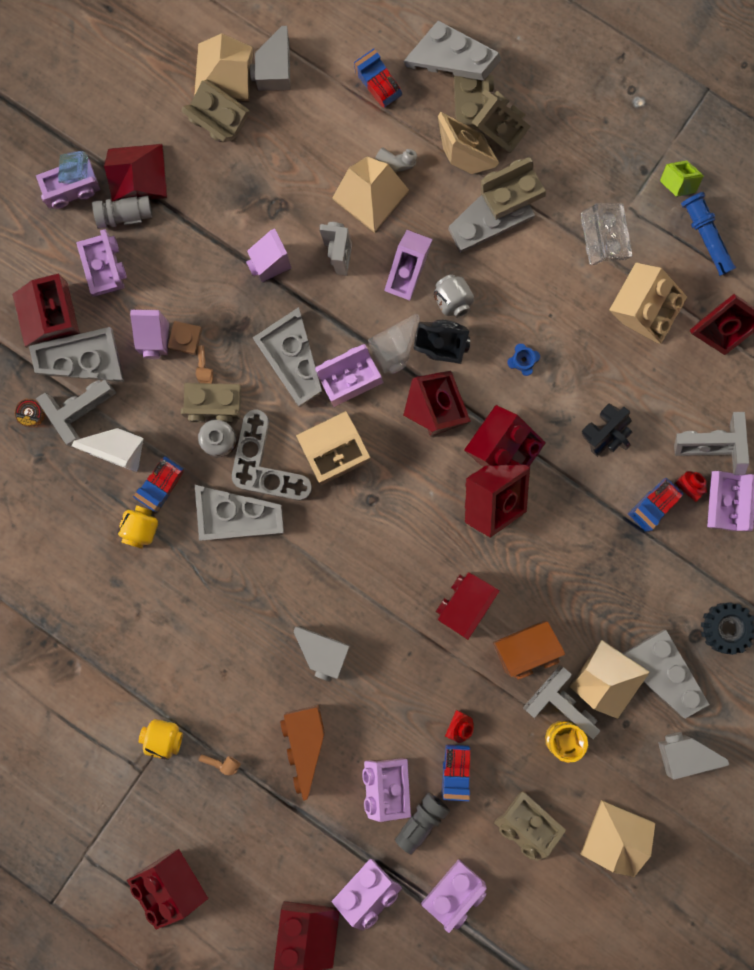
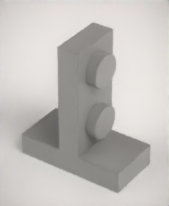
(74, 408)
(718, 443)
(562, 702)

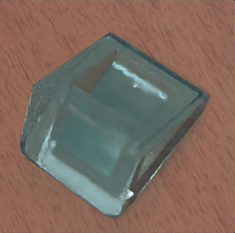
(73, 167)

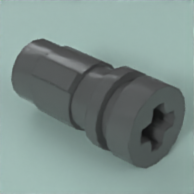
(421, 823)

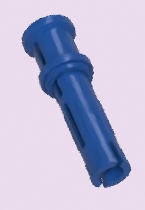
(703, 221)

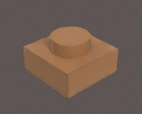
(184, 338)

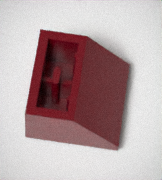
(45, 310)
(504, 440)
(167, 890)

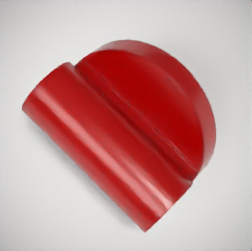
(692, 484)
(460, 728)

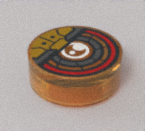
(29, 413)

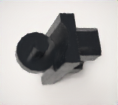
(612, 434)

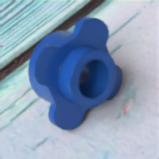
(530, 355)

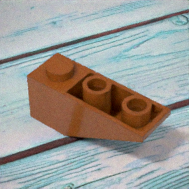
(306, 738)

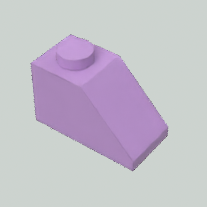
(268, 257)
(408, 264)
(150, 333)

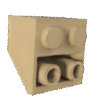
(648, 302)
(333, 448)

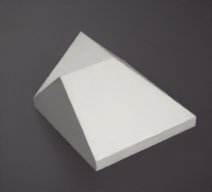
(113, 446)

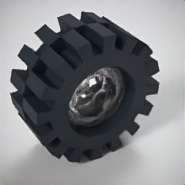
(726, 642)

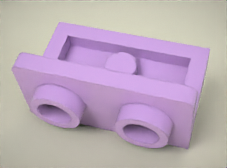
(58, 195)
(100, 264)
(348, 375)
(731, 502)
(366, 896)

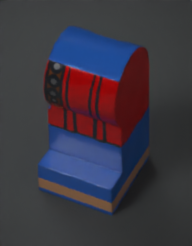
(377, 78)
(159, 484)
(655, 505)
(456, 773)

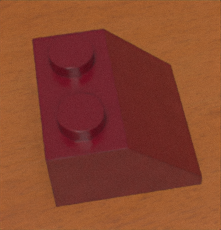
(496, 497)
(467, 604)
(306, 937)

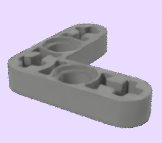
(260, 473)

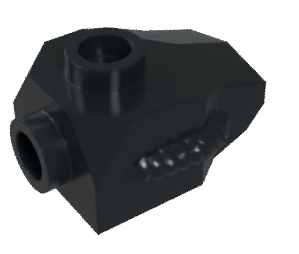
(442, 340)

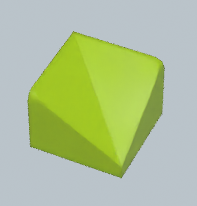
(681, 178)

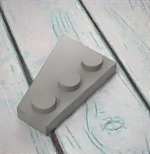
(453, 52)
(479, 225)
(79, 356)
(290, 356)
(235, 516)
(668, 674)

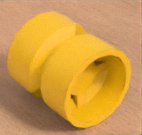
(566, 741)

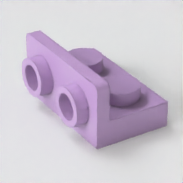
(386, 789)
(455, 896)

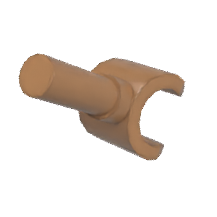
(203, 374)
(229, 766)

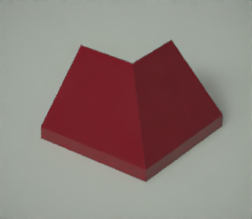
(136, 172)
(726, 325)
(436, 403)

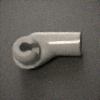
(399, 162)

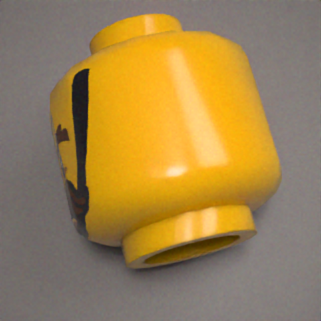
(137, 527)
(161, 739)

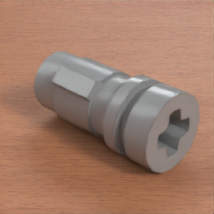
(125, 210)

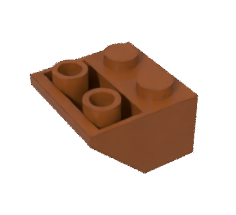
(529, 649)

